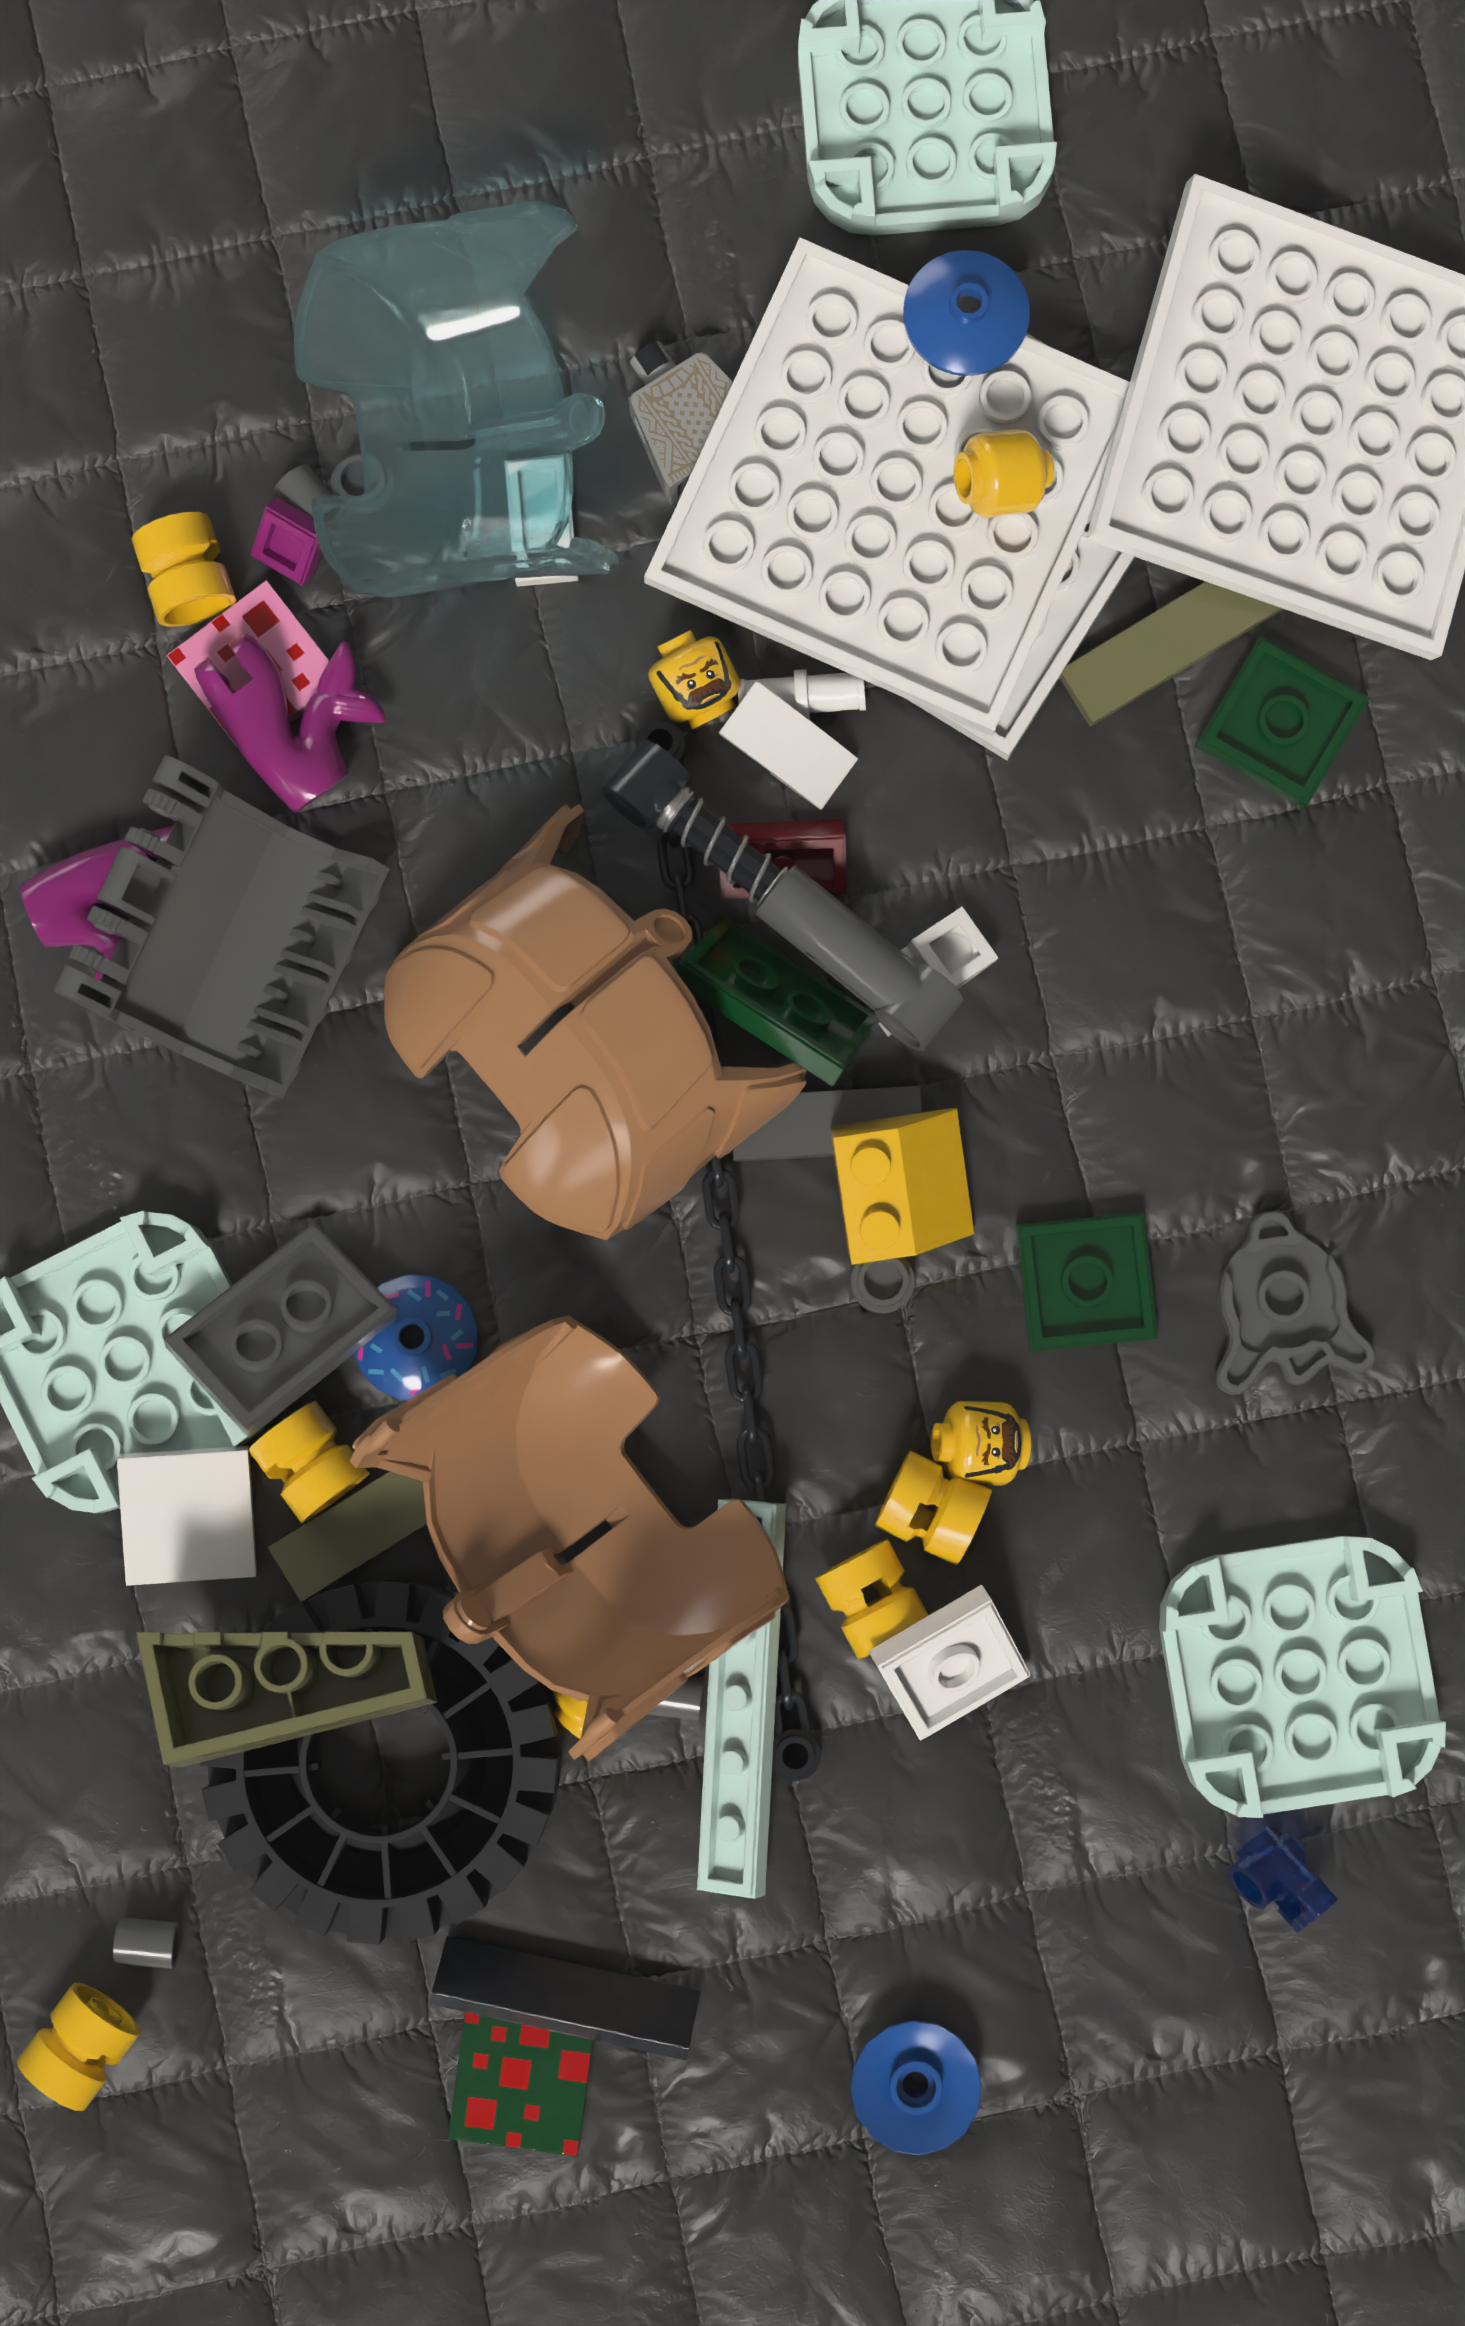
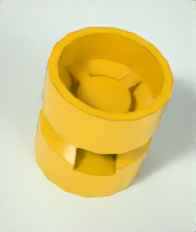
(181, 558)
(307, 1461)
(955, 1517)
(882, 1618)
(72, 2056)

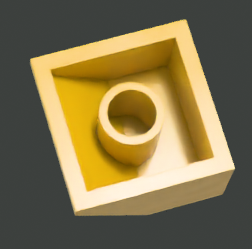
(902, 1184)

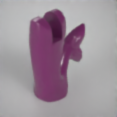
(260, 726)
(66, 892)

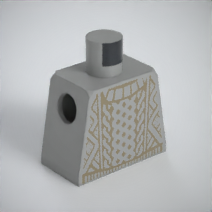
(675, 411)

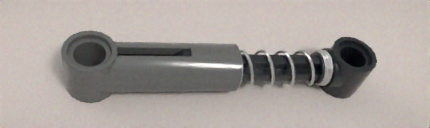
(905, 994)

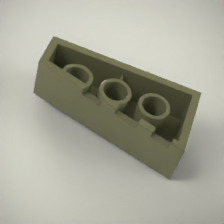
(260, 1689)

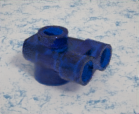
(1275, 1871)

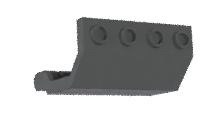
(225, 933)

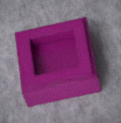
(287, 542)

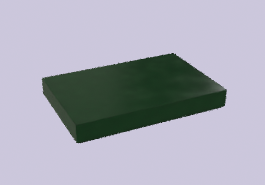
(777, 1000)

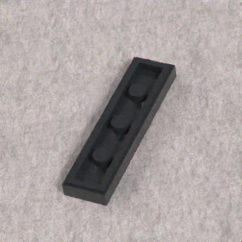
(565, 1997)

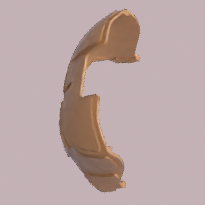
(625, 1085)
(525, 1466)

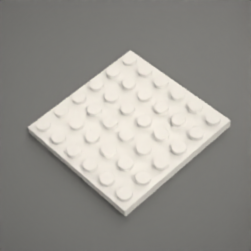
(1297, 422)
(836, 504)

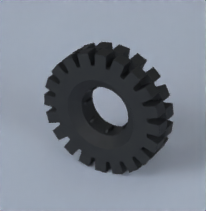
(415, 1875)

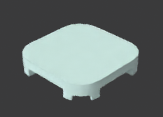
(925, 112)
(90, 1357)
(1300, 1675)

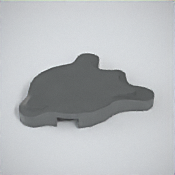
(1285, 1307)

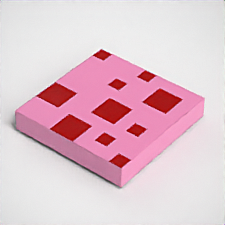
(275, 628)

